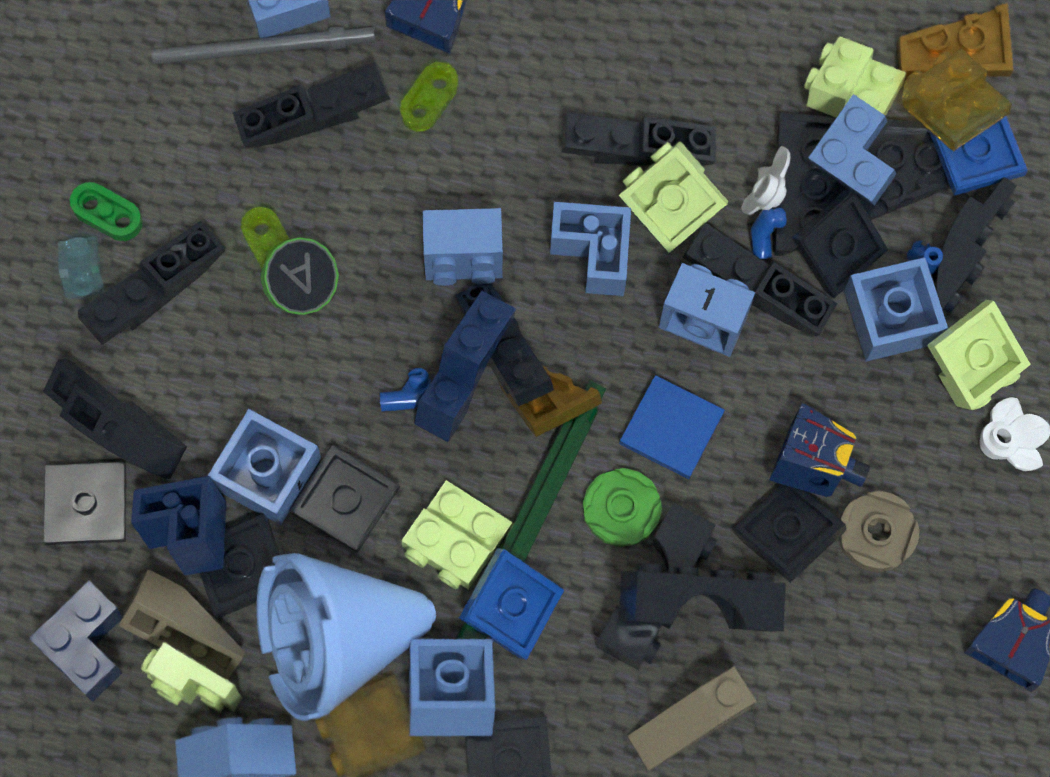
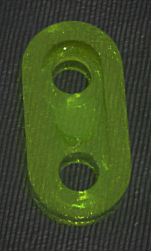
(427, 97)
(262, 244)

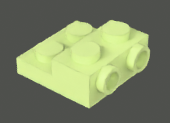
(849, 71)
(672, 195)
(978, 356)
(455, 536)
(183, 679)

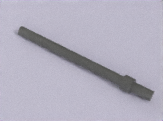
(336, 38)

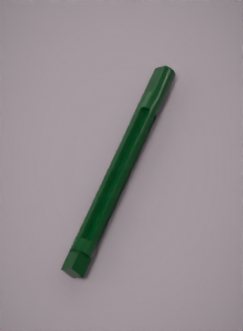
(544, 490)

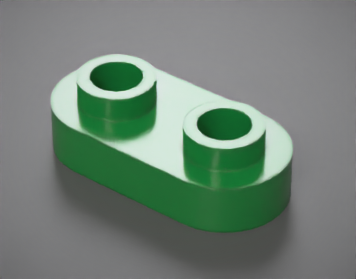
(108, 211)

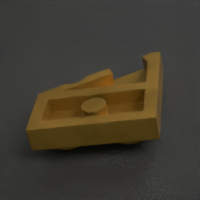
(557, 406)

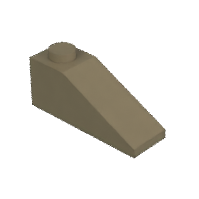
(170, 615)
(692, 718)

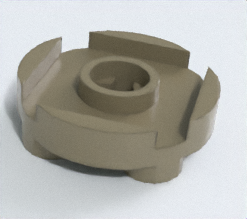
(898, 523)

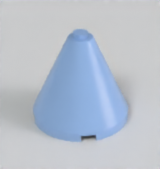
(332, 630)

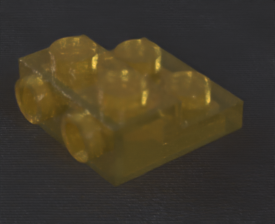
(954, 99)
(370, 730)

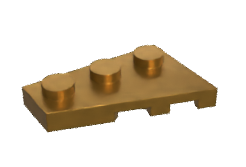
(981, 36)

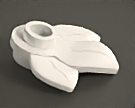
(770, 187)
(1020, 433)

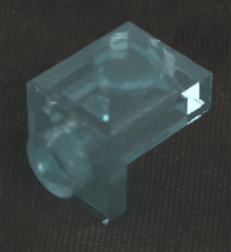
(80, 267)

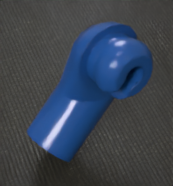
(762, 229)
(931, 254)
(410, 393)

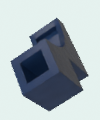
(462, 366)

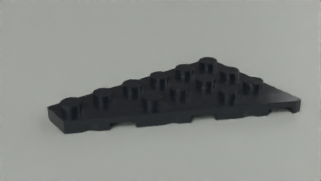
(900, 144)

